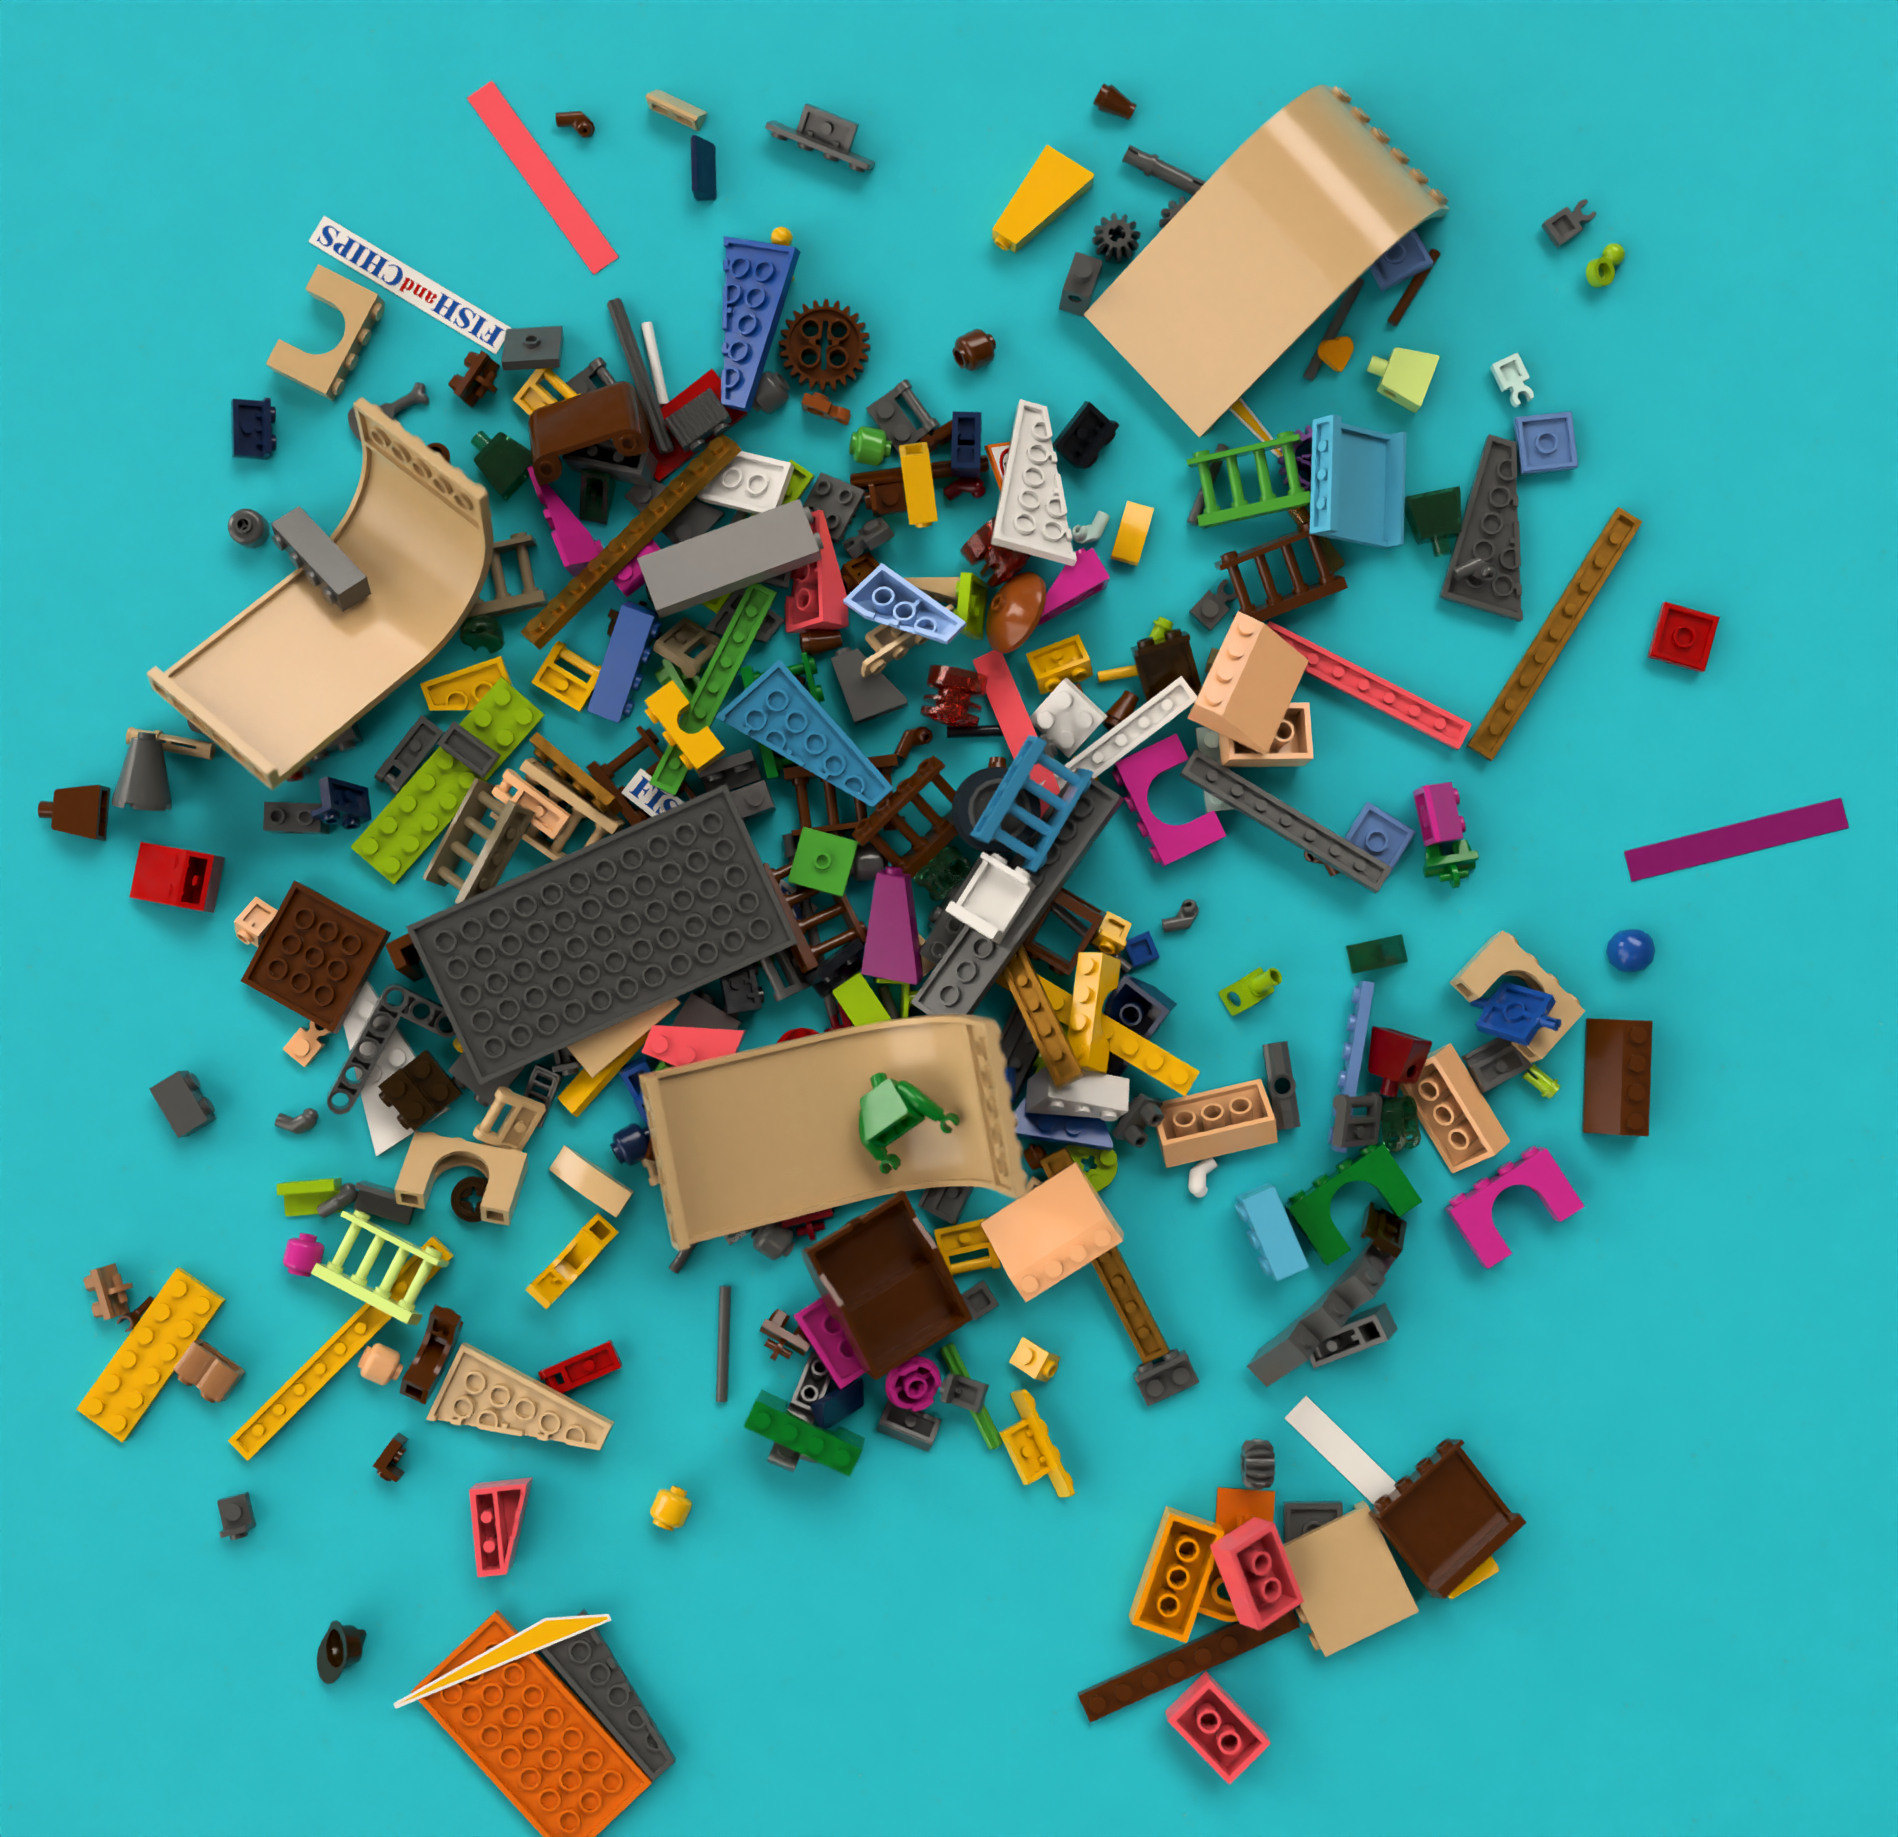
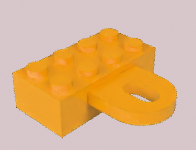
(1180, 1577)

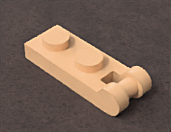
(548, 815)

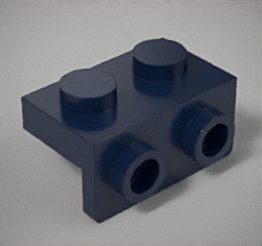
(252, 428)

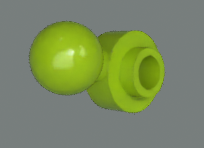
(1601, 271)

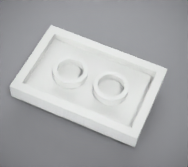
(749, 484)

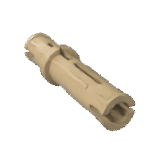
(203, 749)

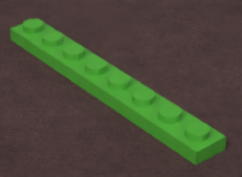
(716, 681)

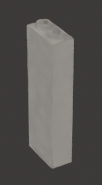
(731, 558)

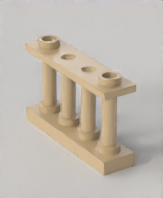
(582, 807)

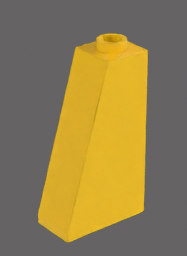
(1043, 195)

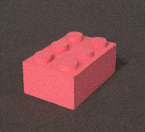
(1257, 1573)
(1217, 1727)

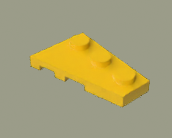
(464, 687)

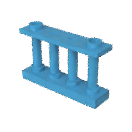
(1003, 803)

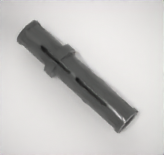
(1153, 166)

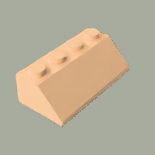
(1455, 1111)
(1216, 1123)

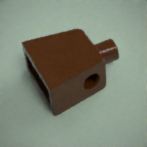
(79, 811)

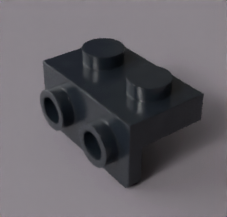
(1085, 436)

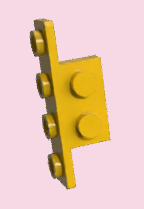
(1032, 1448)

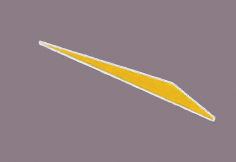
(534, 1638)

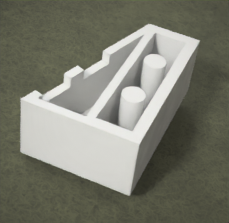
(1090, 1096)

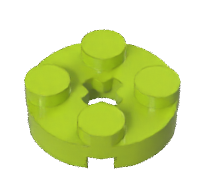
(1105, 1161)

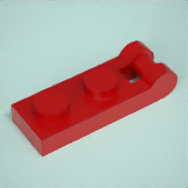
(582, 1367)

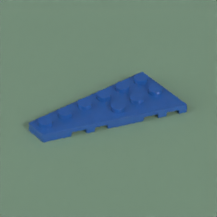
(752, 305)

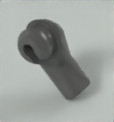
(1476, 567)
(298, 1124)

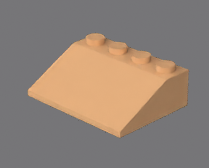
(1249, 684)
(1052, 1231)

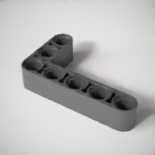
(380, 1038)

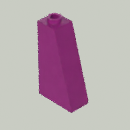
(892, 930)

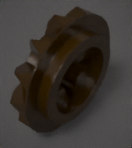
(463, 1189)

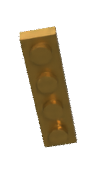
(582, 781)

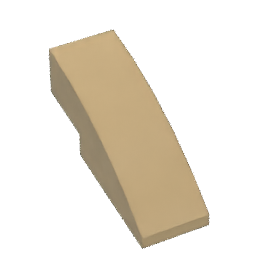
(591, 1181)

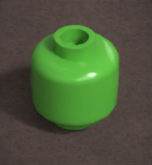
(869, 446)

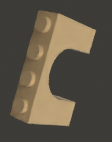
(327, 371)
(1505, 957)
(434, 1154)

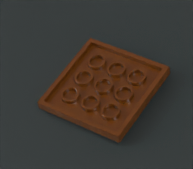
(315, 957)

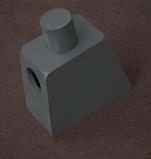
(1081, 283)

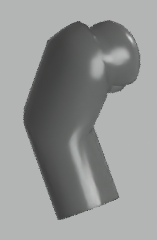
(1183, 919)
(346, 1196)

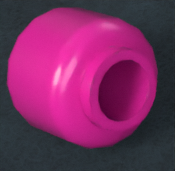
(303, 1254)

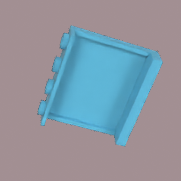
(1357, 483)

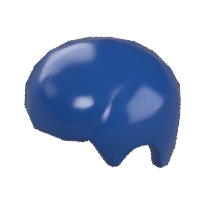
(1631, 950)

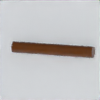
(1411, 291)

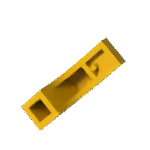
(572, 1261)

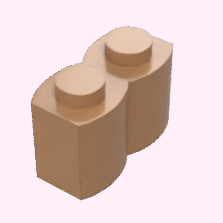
(208, 1371)

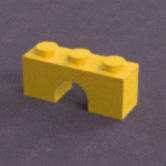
(698, 748)

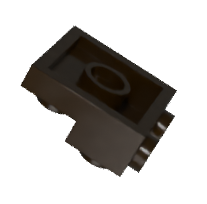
(419, 1091)

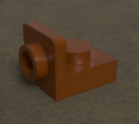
(885, 499)
(857, 570)
(393, 1452)

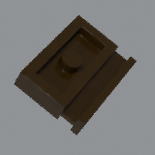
(1384, 1229)

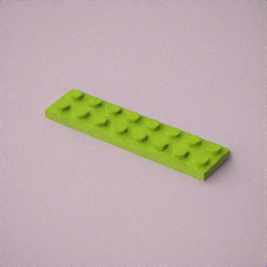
(440, 785)

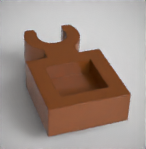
(820, 406)

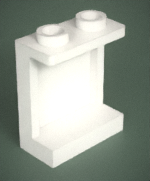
(993, 897)

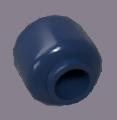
(630, 1144)

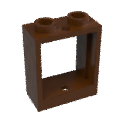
(1078, 906)

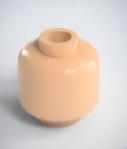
(380, 1364)

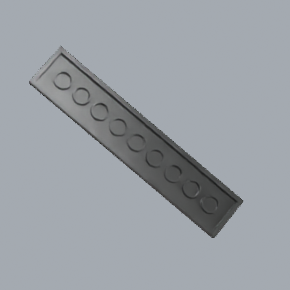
(976, 961)

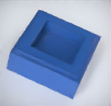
(1141, 949)

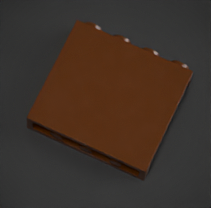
(1445, 1519)

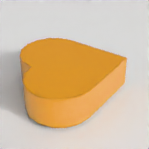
(1336, 352)

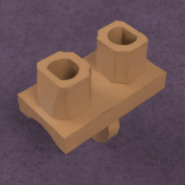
(109, 1291)

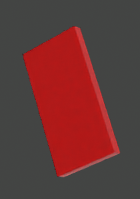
(673, 461)

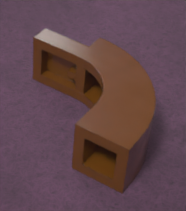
(433, 1355)

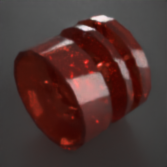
(1000, 560)
(954, 694)

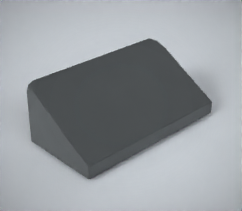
(909, 1426)

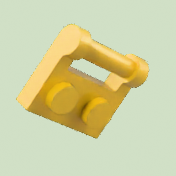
(534, 395)
(564, 684)
(962, 1239)

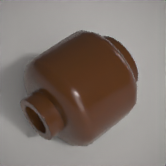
(974, 350)

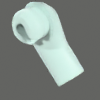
(1091, 532)

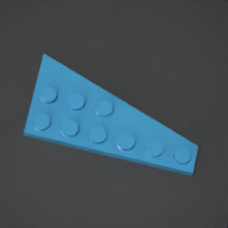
(792, 723)

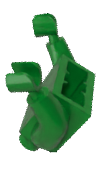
(891, 1112)

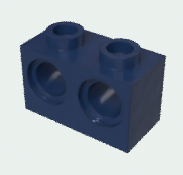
(966, 444)

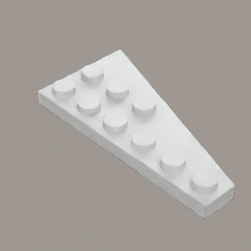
(1032, 494)
(397, 1053)

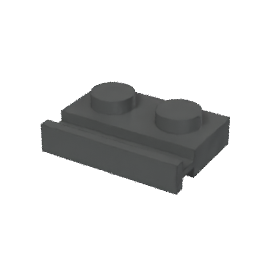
(1495, 1063)

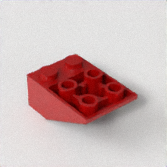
(177, 877)

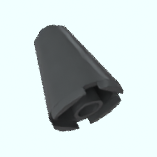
(144, 776)

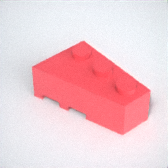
(691, 1044)
(497, 1523)

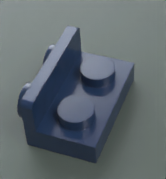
(343, 803)

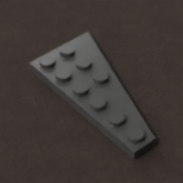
(1490, 534)

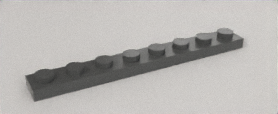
(1285, 821)

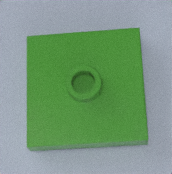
(823, 862)

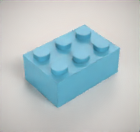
(1271, 1232)

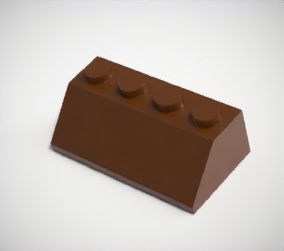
(1617, 1077)

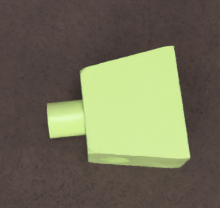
(1404, 376)

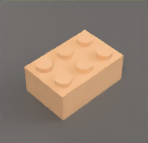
(1289, 748)

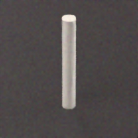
(655, 364)

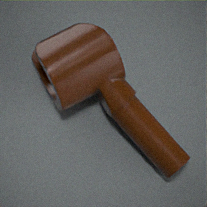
(134, 1316)

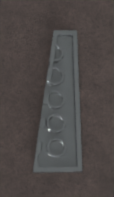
(603, 1686)

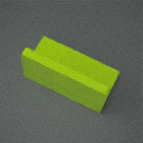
(860, 1001)
(306, 1195)

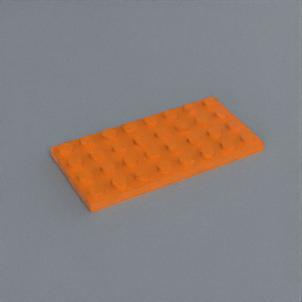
(535, 1738)

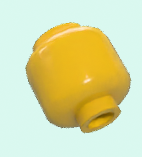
(671, 1508)

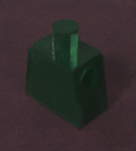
(502, 462)
(1435, 518)

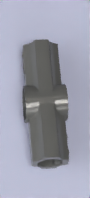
(1277, 1066)

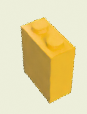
(918, 484)

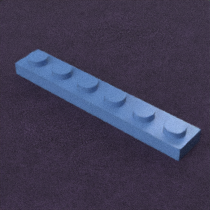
(1353, 1050)

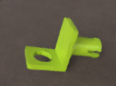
(1251, 989)
(905, 997)

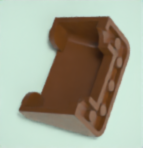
(584, 421)

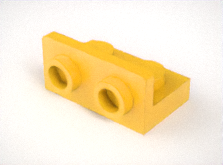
(1058, 661)

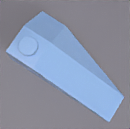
(899, 604)

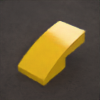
(1132, 533)

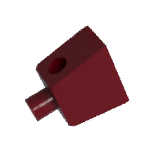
(1396, 1058)

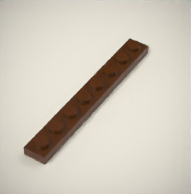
(1179, 1665)

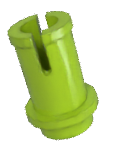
(1160, 627)
(1542, 1082)

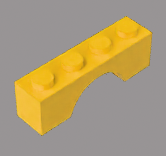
(1094, 979)

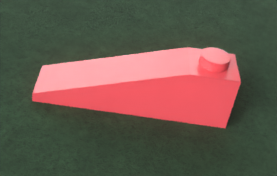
(817, 589)

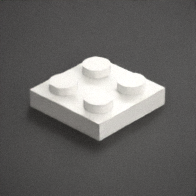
(1067, 717)

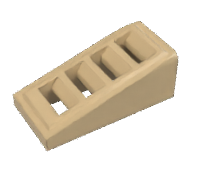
(937, 588)

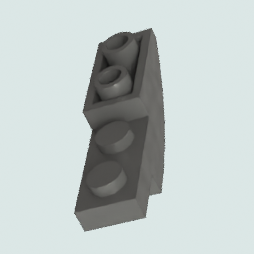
(810, 1388)

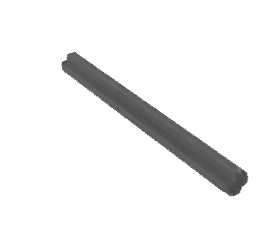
(640, 376)

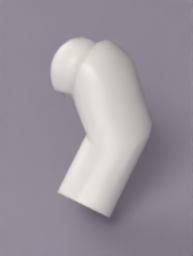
(1197, 1177)

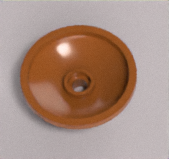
(1015, 611)

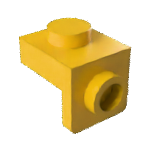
(1112, 934)
(1035, 1360)

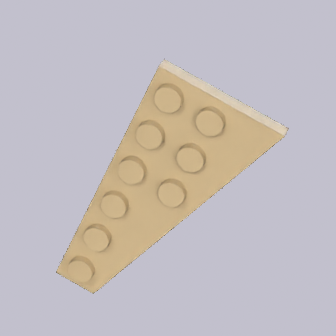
(506, 1401)

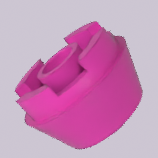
(913, 1383)

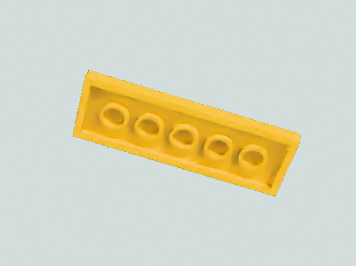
(150, 1354)

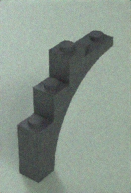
(1323, 1318)

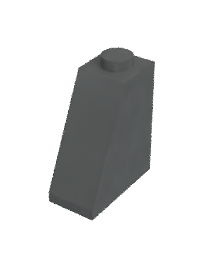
(865, 696)

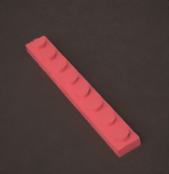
(1377, 691)

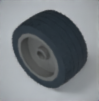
(973, 799)

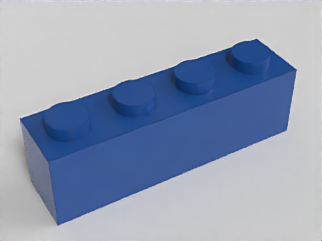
(624, 661)

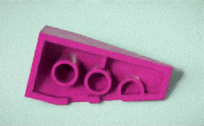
(571, 538)

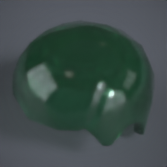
(482, 631)

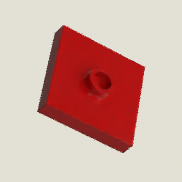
(1683, 637)

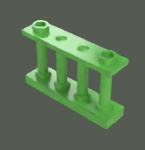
(1268, 501)

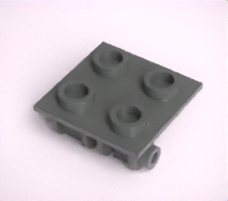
(837, 501)

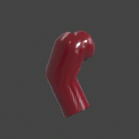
(965, 484)

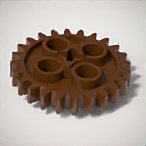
(848, 346)

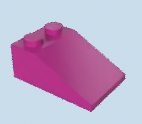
(1075, 584)

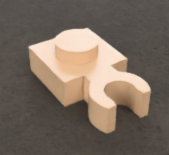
(306, 1044)

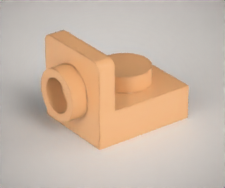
(254, 921)

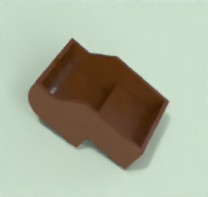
(886, 1285)

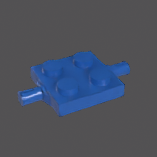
(1516, 1013)

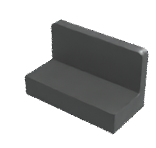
(381, 1202)

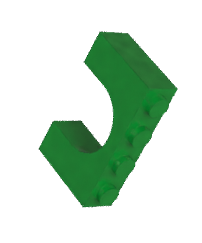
(1312, 1207)
(831, 1448)

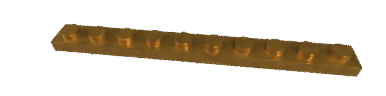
(630, 541)
(1554, 634)

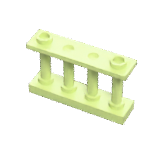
(357, 1283)

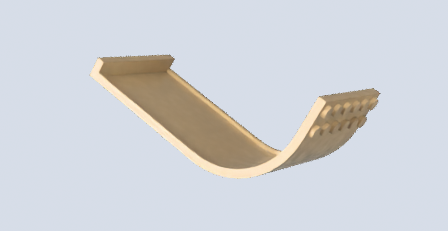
(1262, 253)
(303, 670)
(779, 1124)

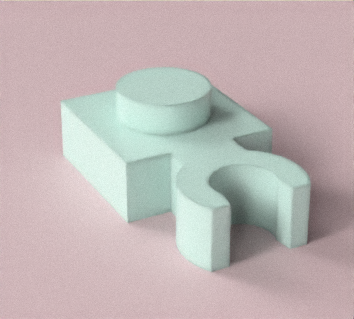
(1511, 374)

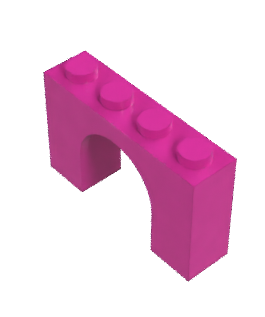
(1167, 841)
(1473, 1211)

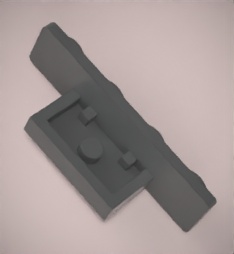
(826, 133)
(943, 925)

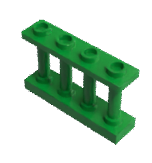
(772, 762)

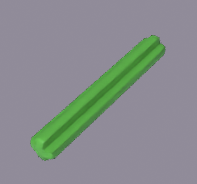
(981, 1419)

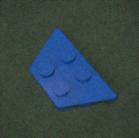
(1063, 1129)

